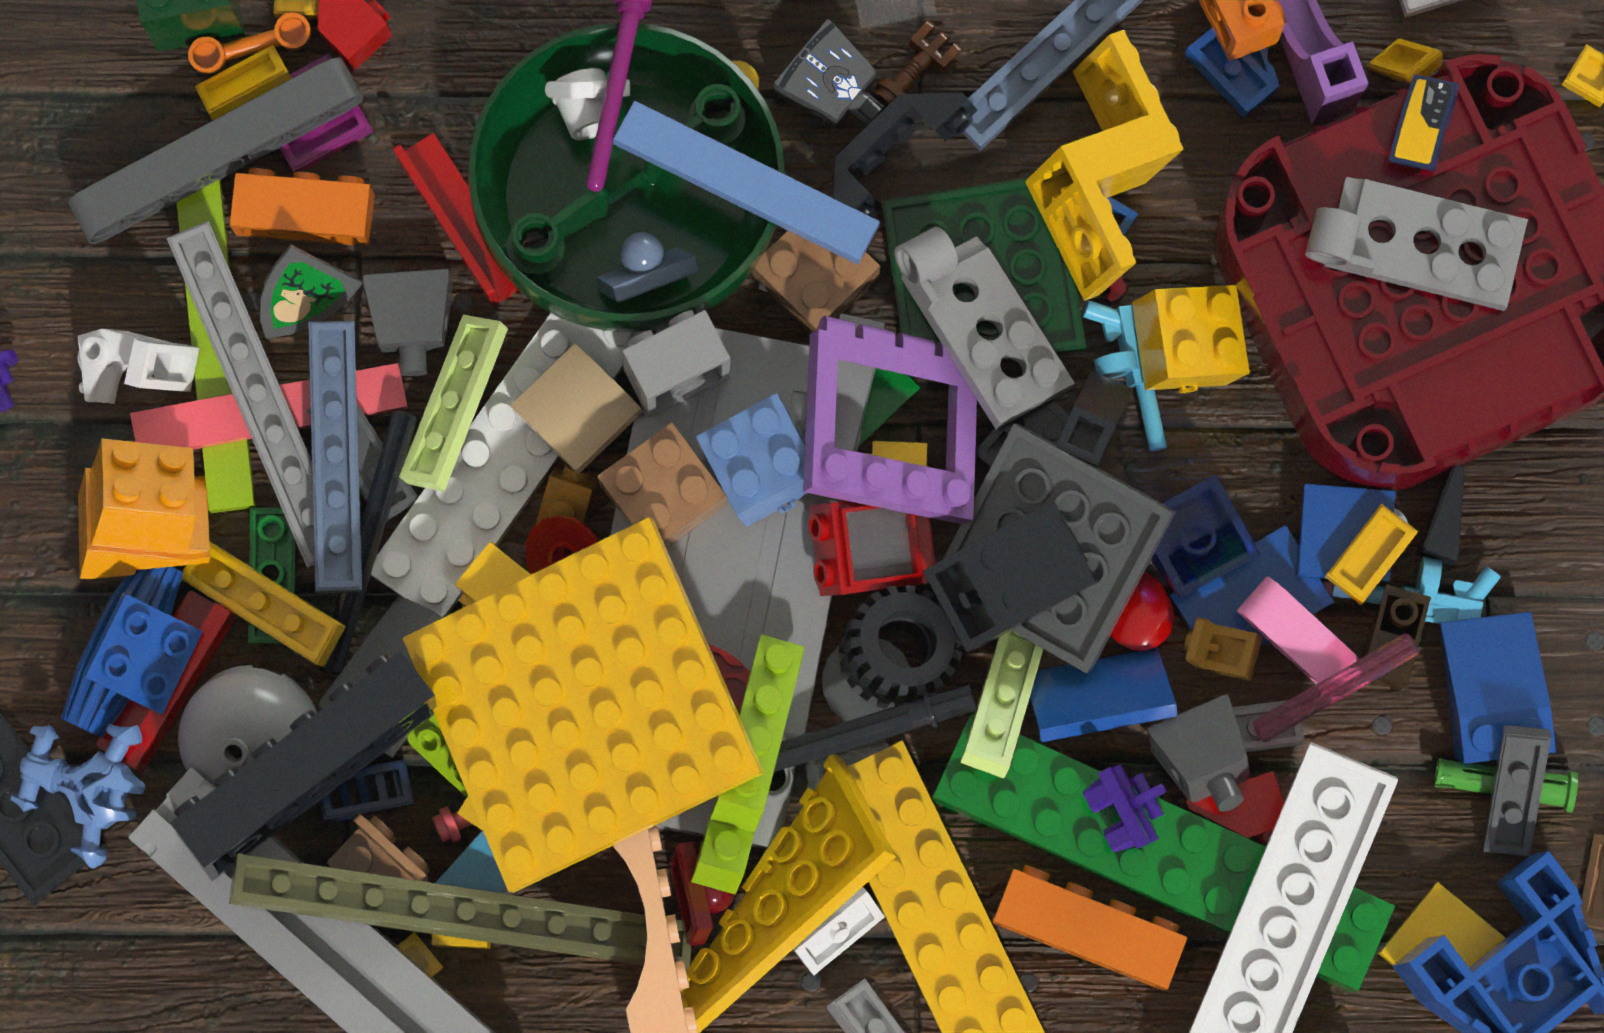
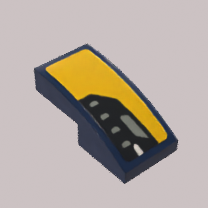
(1424, 122)

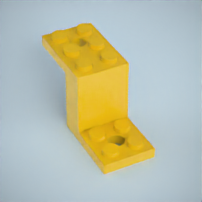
(1081, 175)

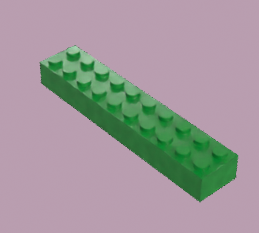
(1189, 869)

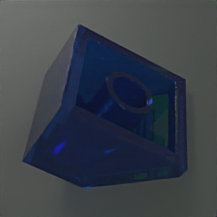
(1202, 539)

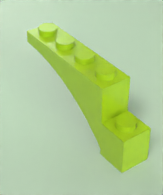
(739, 810)

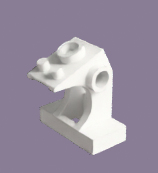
(109, 352)

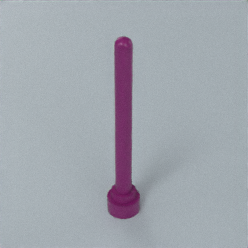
(630, 14)

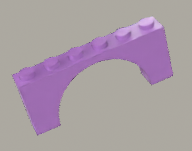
(1323, 66)

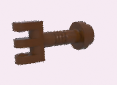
(926, 55)

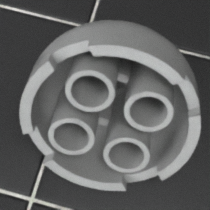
(239, 709)

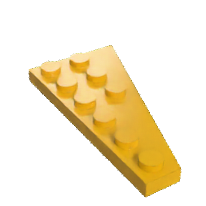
(791, 891)

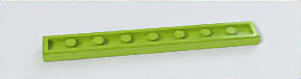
(229, 464)

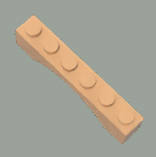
(658, 998)

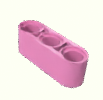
(1295, 631)

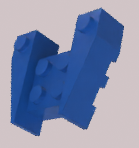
(1526, 979)

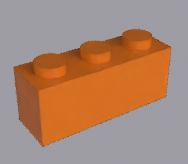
(302, 208)

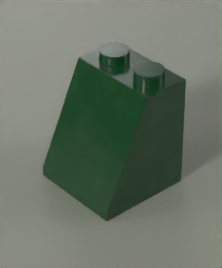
(181, 22)

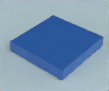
(1331, 521)

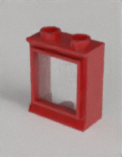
(868, 547)

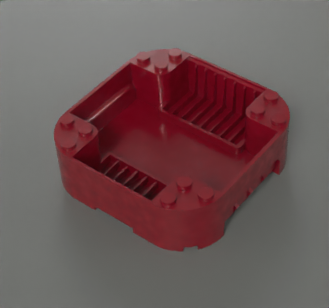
(1401, 378)

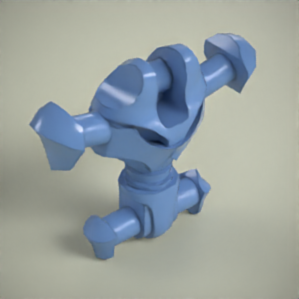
(94, 789)

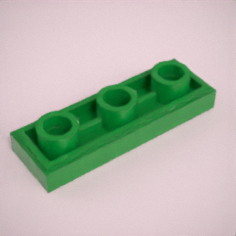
(271, 547)

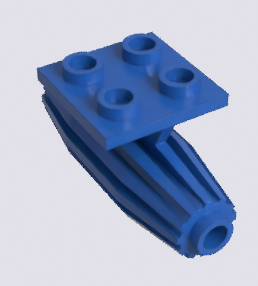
(132, 652)

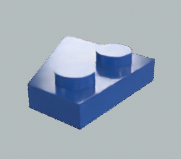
(1242, 82)

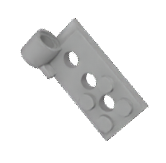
(1343, 243)
(929, 271)

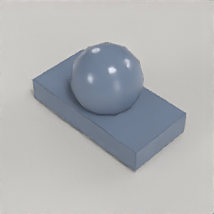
(645, 267)

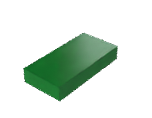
(886, 397)

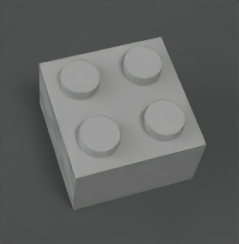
(675, 362)

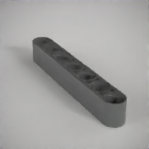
(215, 150)

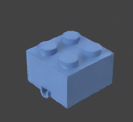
(758, 459)

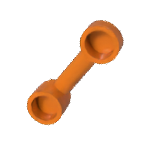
(210, 56)

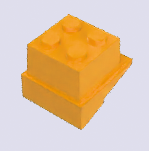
(141, 510)

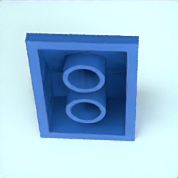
(1493, 682)

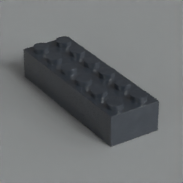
(305, 764)

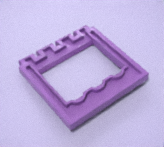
(878, 479)

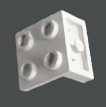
(839, 931)

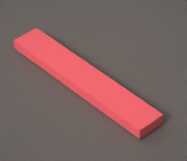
(220, 421)

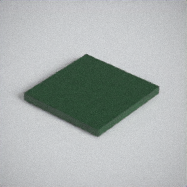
(1019, 239)

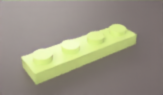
(453, 402)
(1002, 704)

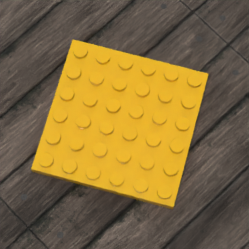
(582, 705)

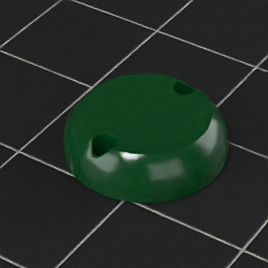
(533, 176)

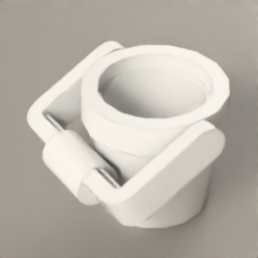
(581, 100)

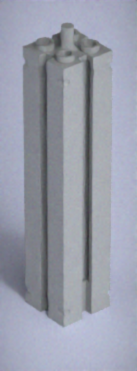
(337, 964)

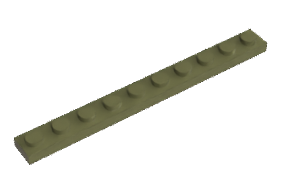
(443, 910)

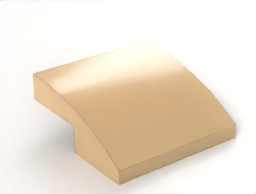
(576, 408)

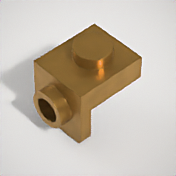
(568, 493)
(1222, 649)

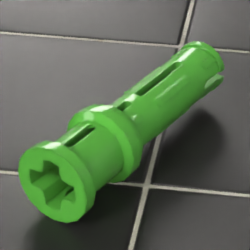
(1556, 788)

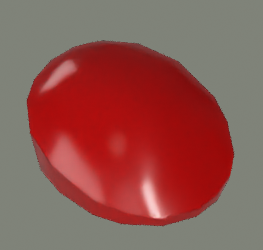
(1146, 617)

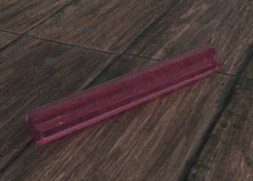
(1335, 687)

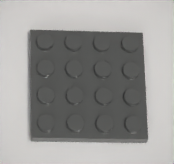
(1107, 518)

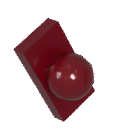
(694, 900)

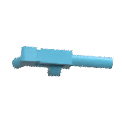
(1120, 324)
(1443, 607)

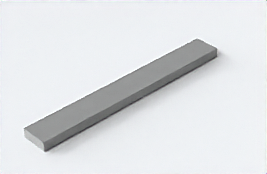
(249, 378)

